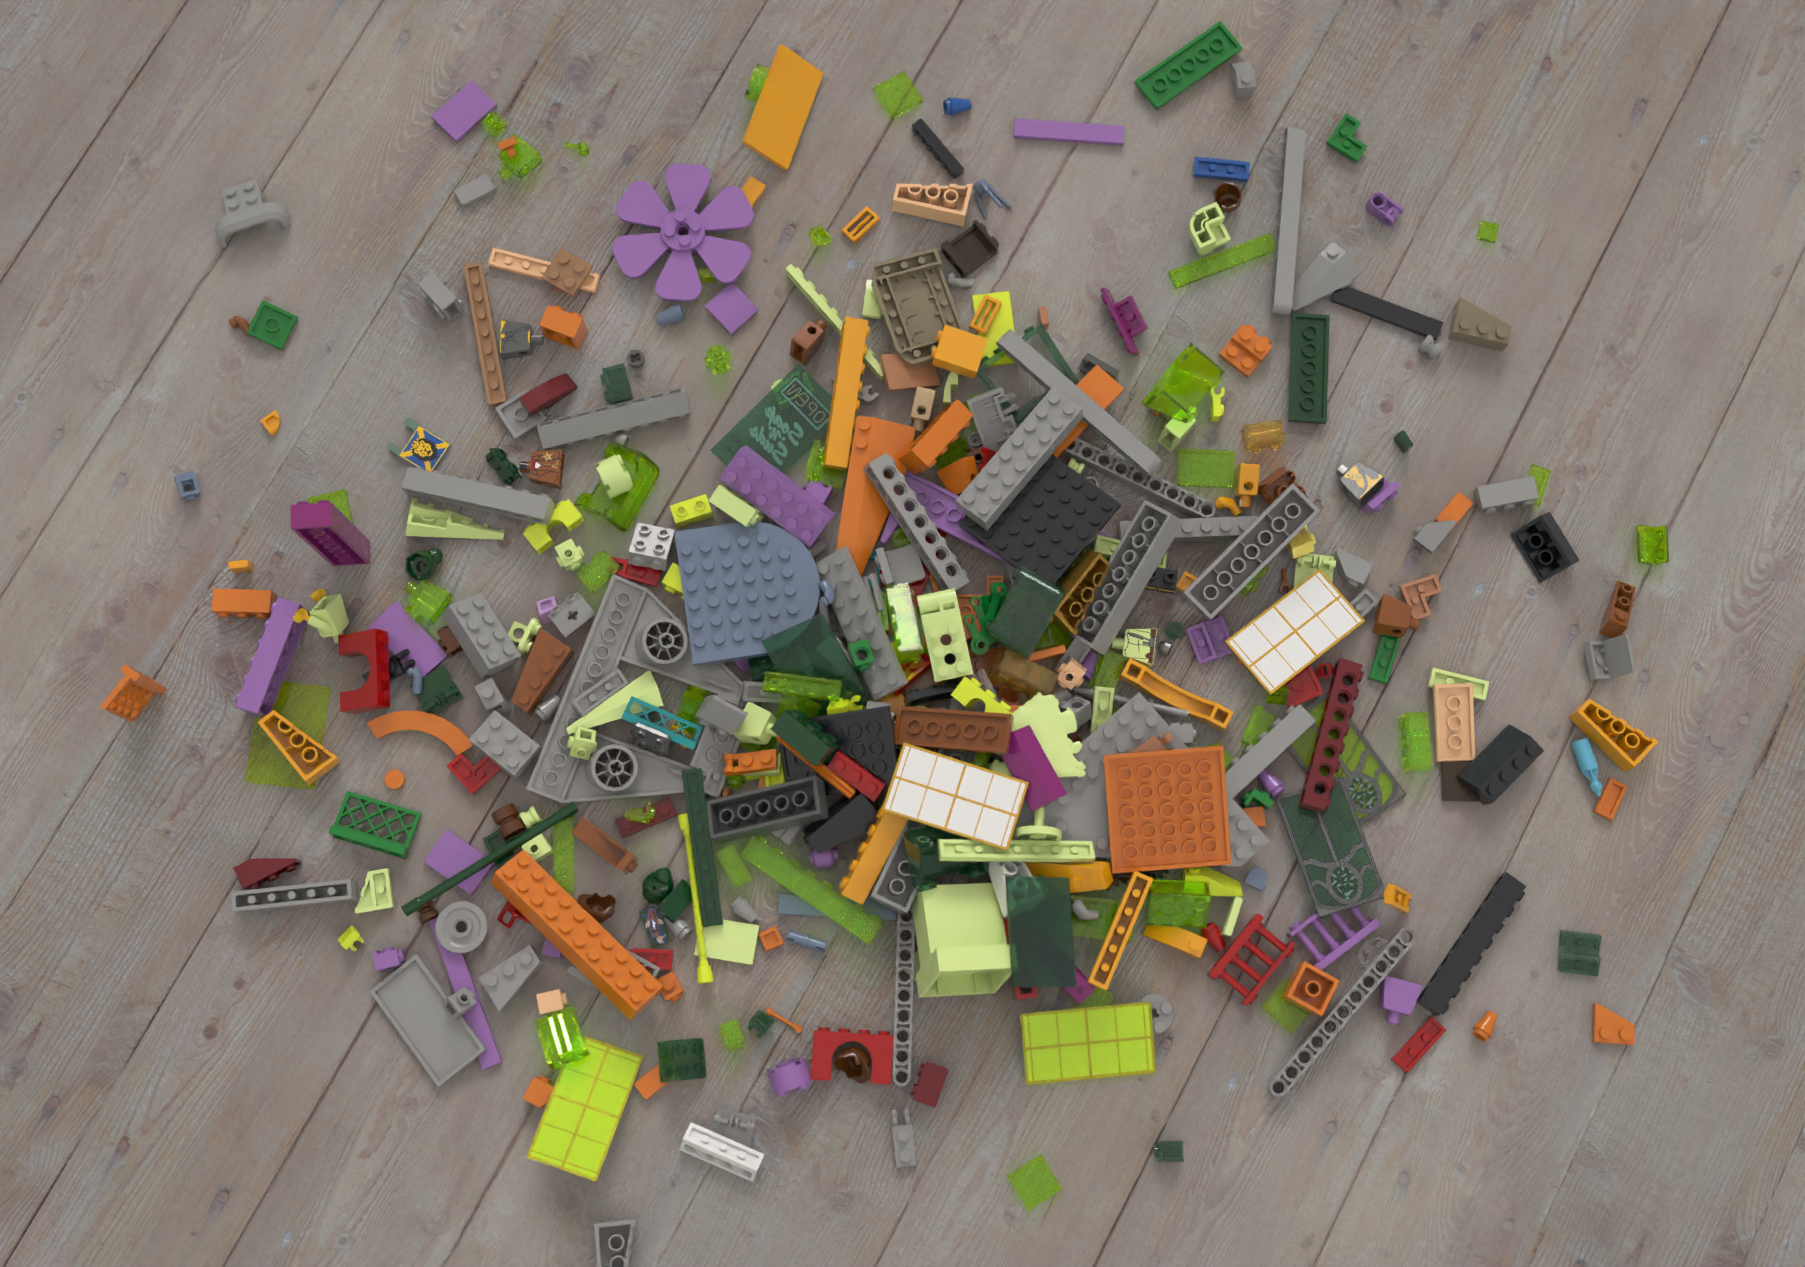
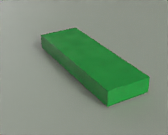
(1384, 659)

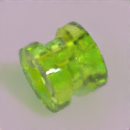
(901, 542)

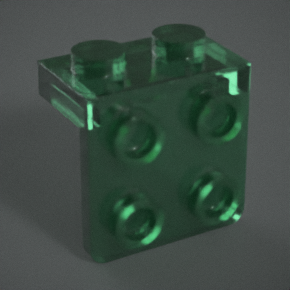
(681, 1060)

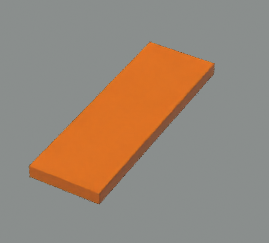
(1099, 388)

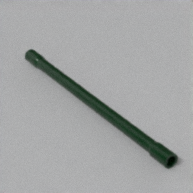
(418, 902)

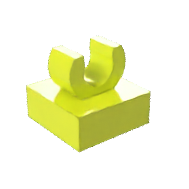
(349, 937)

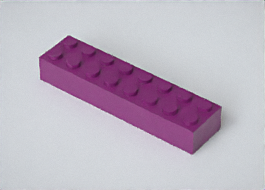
(330, 533)

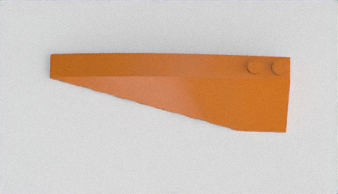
(863, 507)

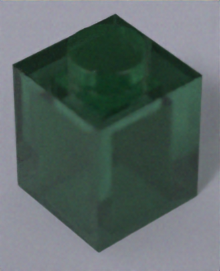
(1168, 1150)

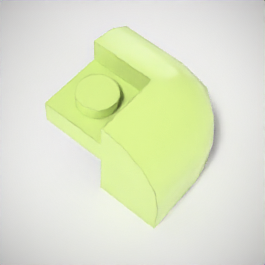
(1207, 229)

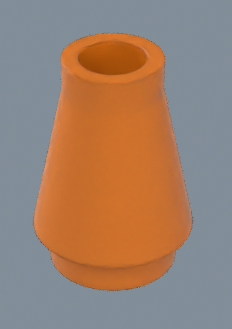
(1484, 1027)

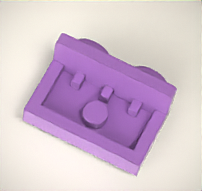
(1388, 491)

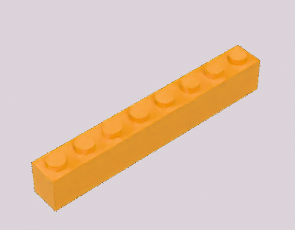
(845, 393)

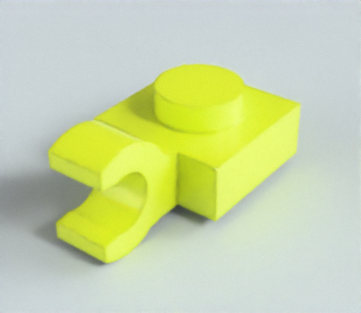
(1216, 407)
(844, 705)

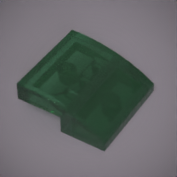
(1579, 953)

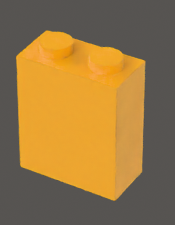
(958, 351)

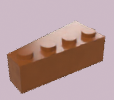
(541, 670)

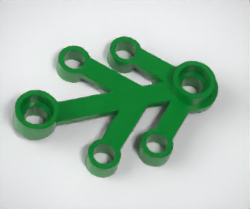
(976, 636)

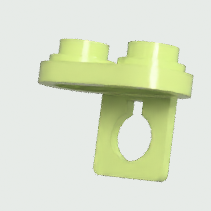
(525, 644)

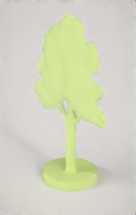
(1051, 731)

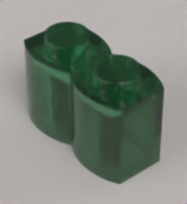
(617, 384)

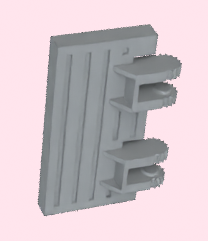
(989, 417)

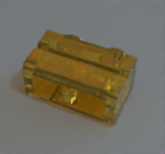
(1263, 436)

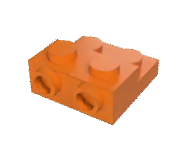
(1246, 350)

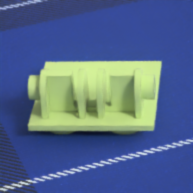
(1310, 563)

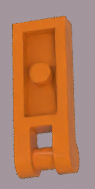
(751, 762)

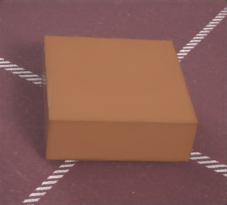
(1043, 317)

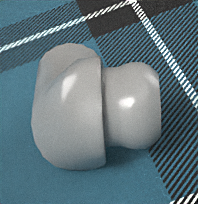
(952, 280)

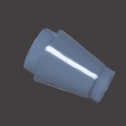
(671, 315)

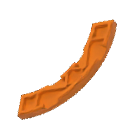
(424, 722)

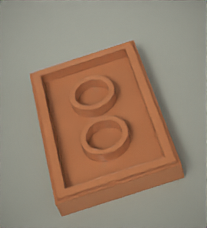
(902, 377)

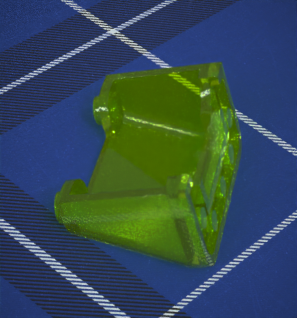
(1184, 385)
(622, 510)

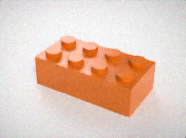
(936, 437)

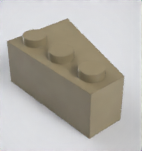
(1478, 327)

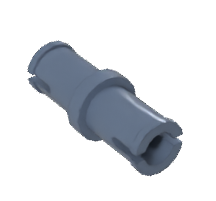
(806, 941)

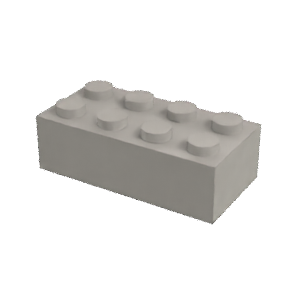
(481, 635)

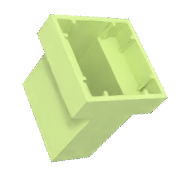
(960, 940)

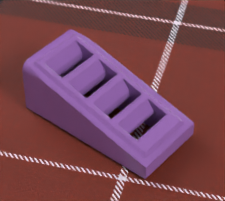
(891, 526)

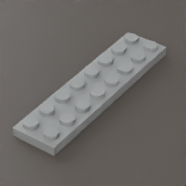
(862, 622)

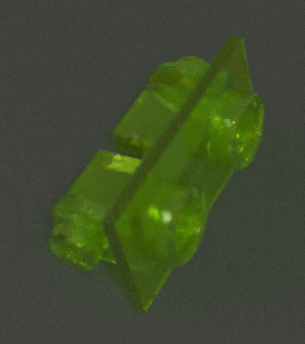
(956, 451)

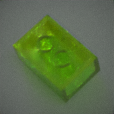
(1178, 903)

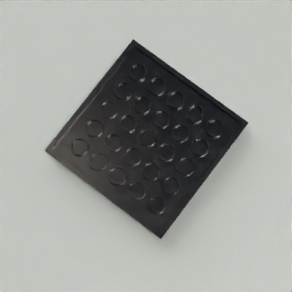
(1048, 521)

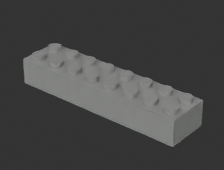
(1019, 458)
(1250, 552)
(1128, 575)

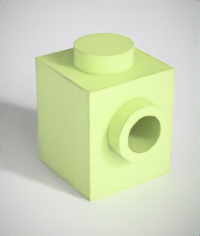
(538, 848)

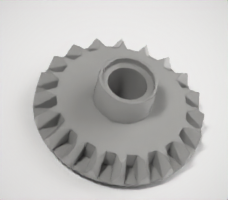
(452, 917)

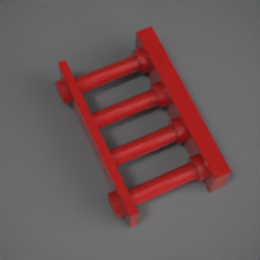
(1243, 941)

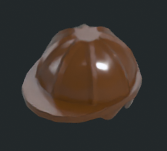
(598, 907)
(854, 1064)

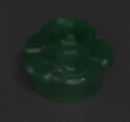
(1169, 630)

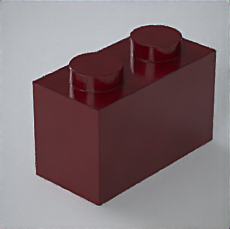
(930, 1084)

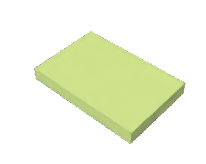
(730, 941)

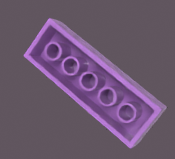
(777, 496)
(271, 659)

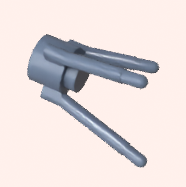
(983, 190)

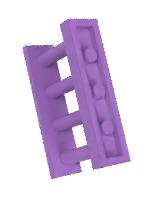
(1336, 948)

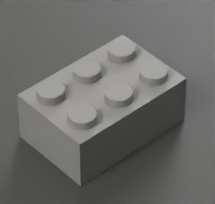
(505, 745)

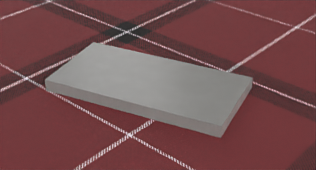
(414, 1005)

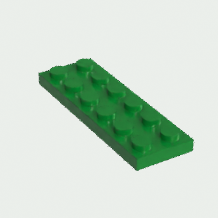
(1188, 65)

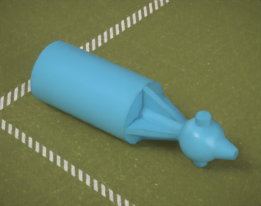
(1587, 763)

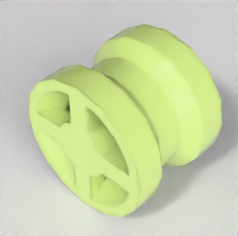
(1076, 466)
(530, 817)

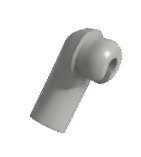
(1081, 911)

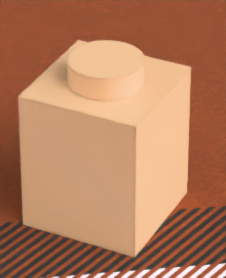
(552, 1001)

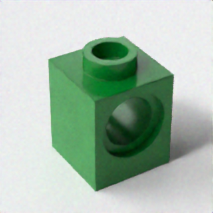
(860, 647)

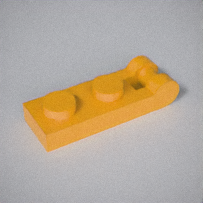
(1397, 898)

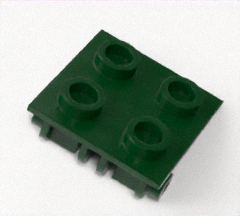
(438, 691)

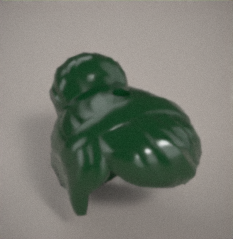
(416, 561)
(664, 884)

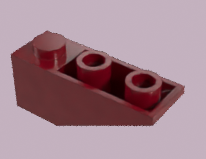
(259, 870)

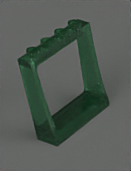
(1025, 410)

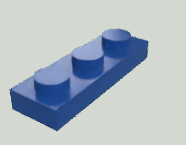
(1221, 169)

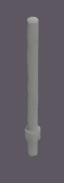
(1122, 700)

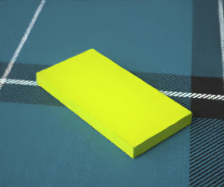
(1001, 324)

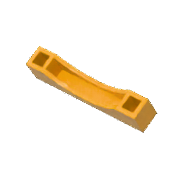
(1161, 689)

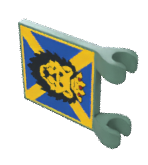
(422, 448)

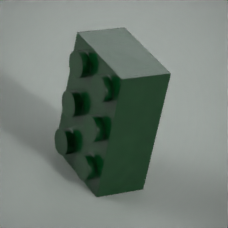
(805, 737)

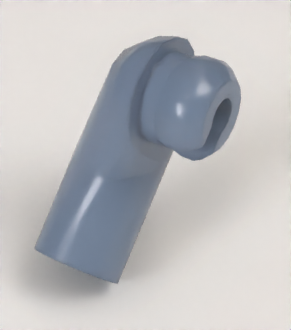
(828, 592)
(415, 672)

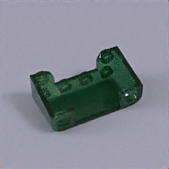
(924, 858)

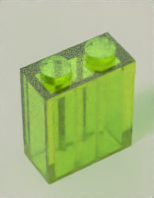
(562, 1038)

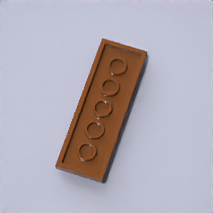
(953, 729)

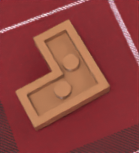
(1416, 592)

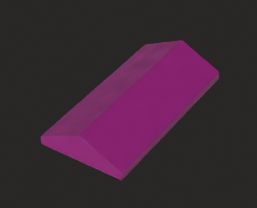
(1029, 763)

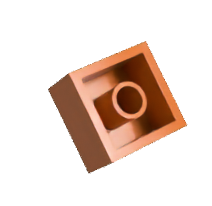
(563, 327)
(1310, 989)

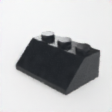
(1545, 547)

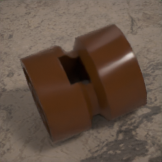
(509, 822)

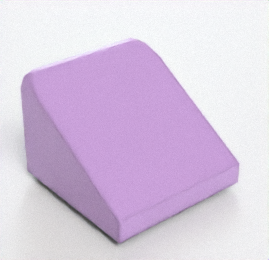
(544, 608)

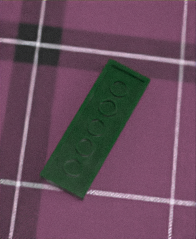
(1308, 368)

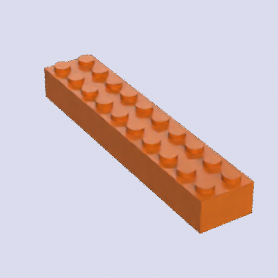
(576, 934)

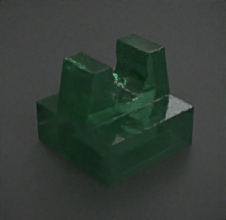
(761, 1023)

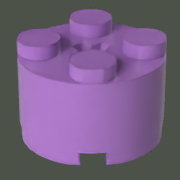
(788, 1076)

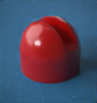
(1322, 672)

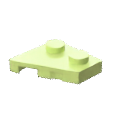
(376, 893)

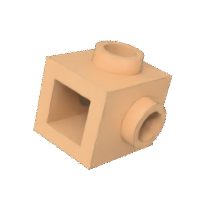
(1073, 668)

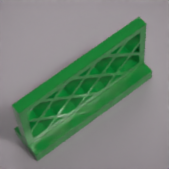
(371, 841)

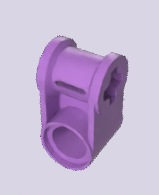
(1383, 211)

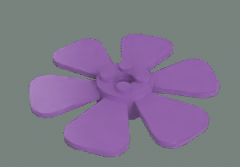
(679, 276)

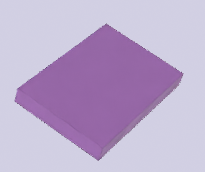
(464, 111)
(454, 855)

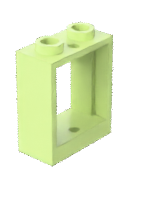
(736, 506)

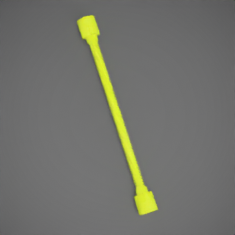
(704, 971)

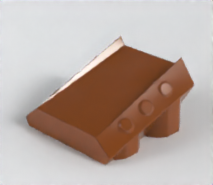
(1276, 483)

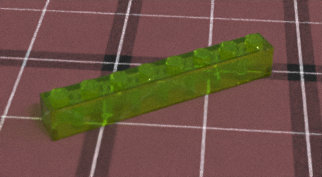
(812, 890)

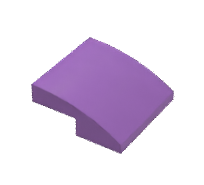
(731, 308)
(1209, 640)

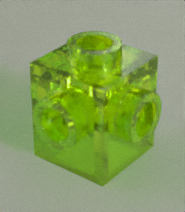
(722, 363)

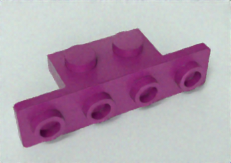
(1127, 317)

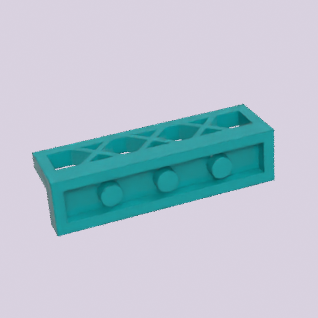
(678, 738)

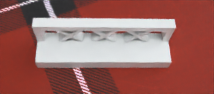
(722, 1151)

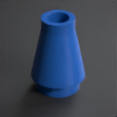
(956, 105)

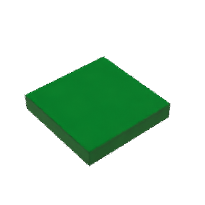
(272, 325)

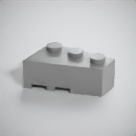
(510, 976)

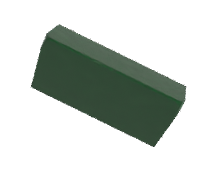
(676, 901)

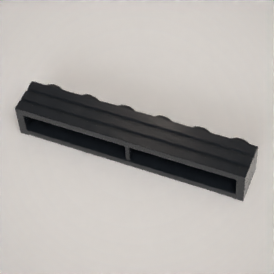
(938, 149)

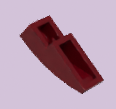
(547, 394)

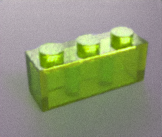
(1415, 742)

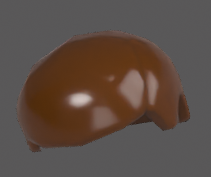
(1228, 197)

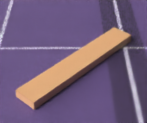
(532, 267)

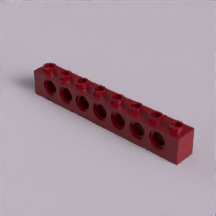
(1309, 798)

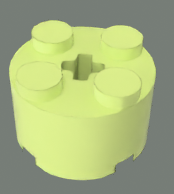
(614, 476)

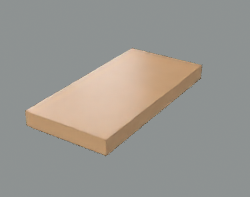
(1453, 722)

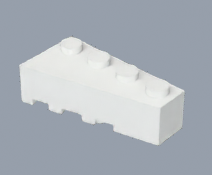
(998, 872)

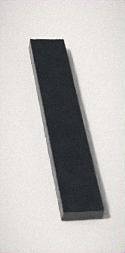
(1387, 312)

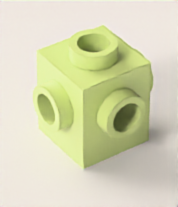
(569, 555)
(582, 743)

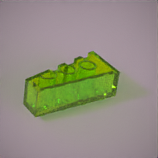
(903, 622)

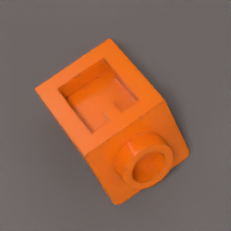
(671, 987)

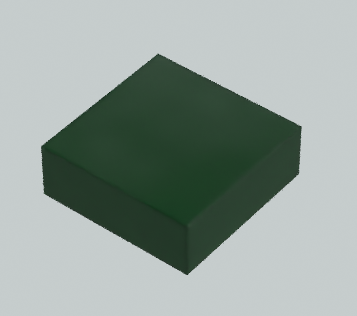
(1403, 441)

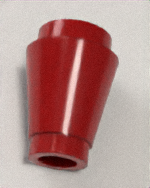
(1214, 936)

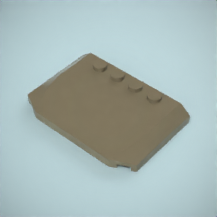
(914, 303)

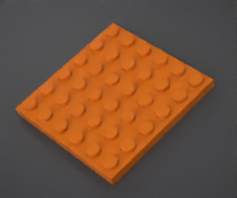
(1167, 809)

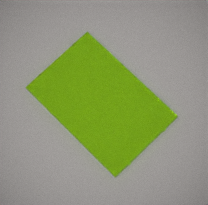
(307, 710)

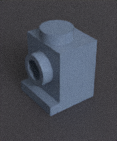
(187, 479)

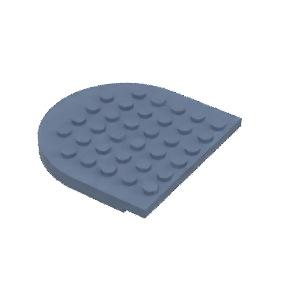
(743, 588)

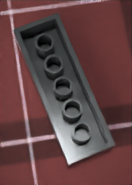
(767, 809)

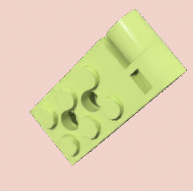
(942, 616)

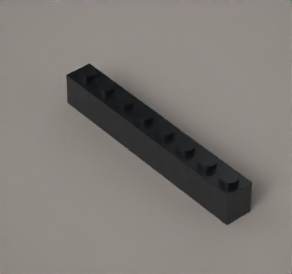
(1471, 943)

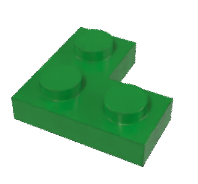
(1342, 139)

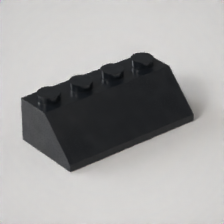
(1500, 764)

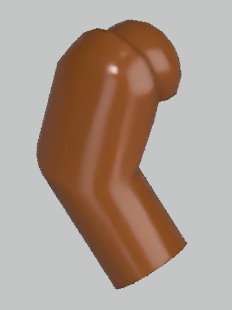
(238, 321)

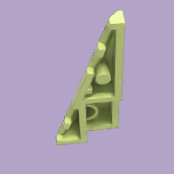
(431, 522)
(614, 707)

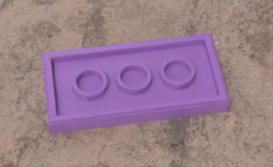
(408, 634)

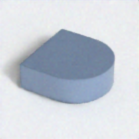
(1256, 878)

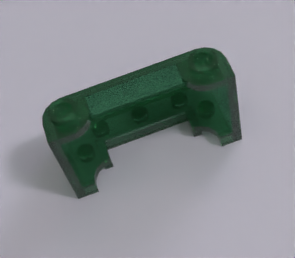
(1025, 612)

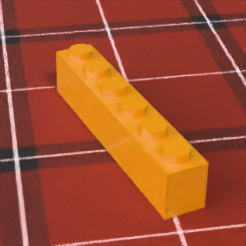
(872, 856)
(1119, 930)

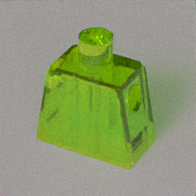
(520, 165)
(428, 599)

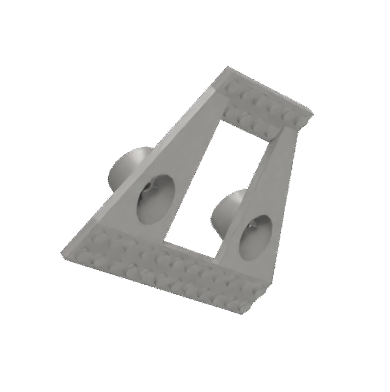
(617, 635)

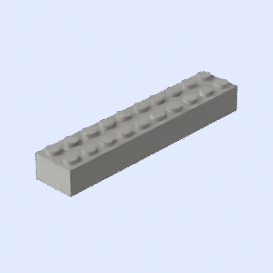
(894, 881)

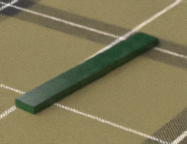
(702, 847)

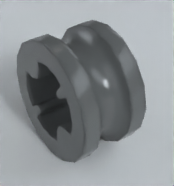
(638, 364)

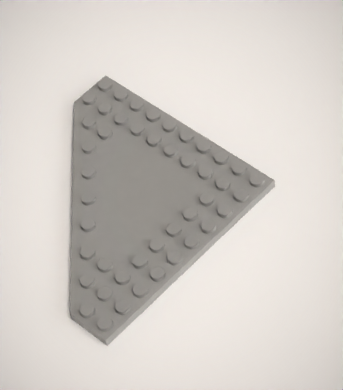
(1083, 811)

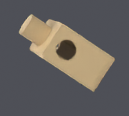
(923, 400)

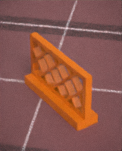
(142, 691)

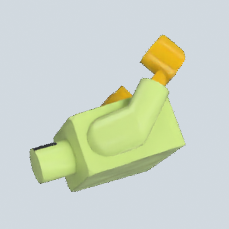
(327, 615)

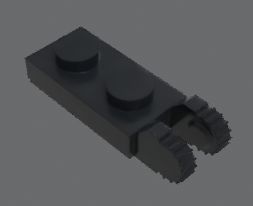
(395, 666)

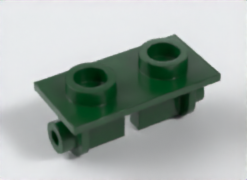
(498, 458)

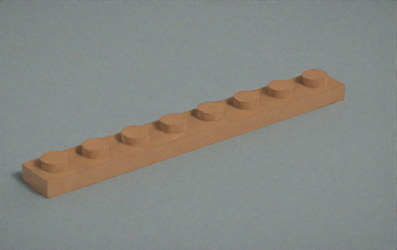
(485, 334)

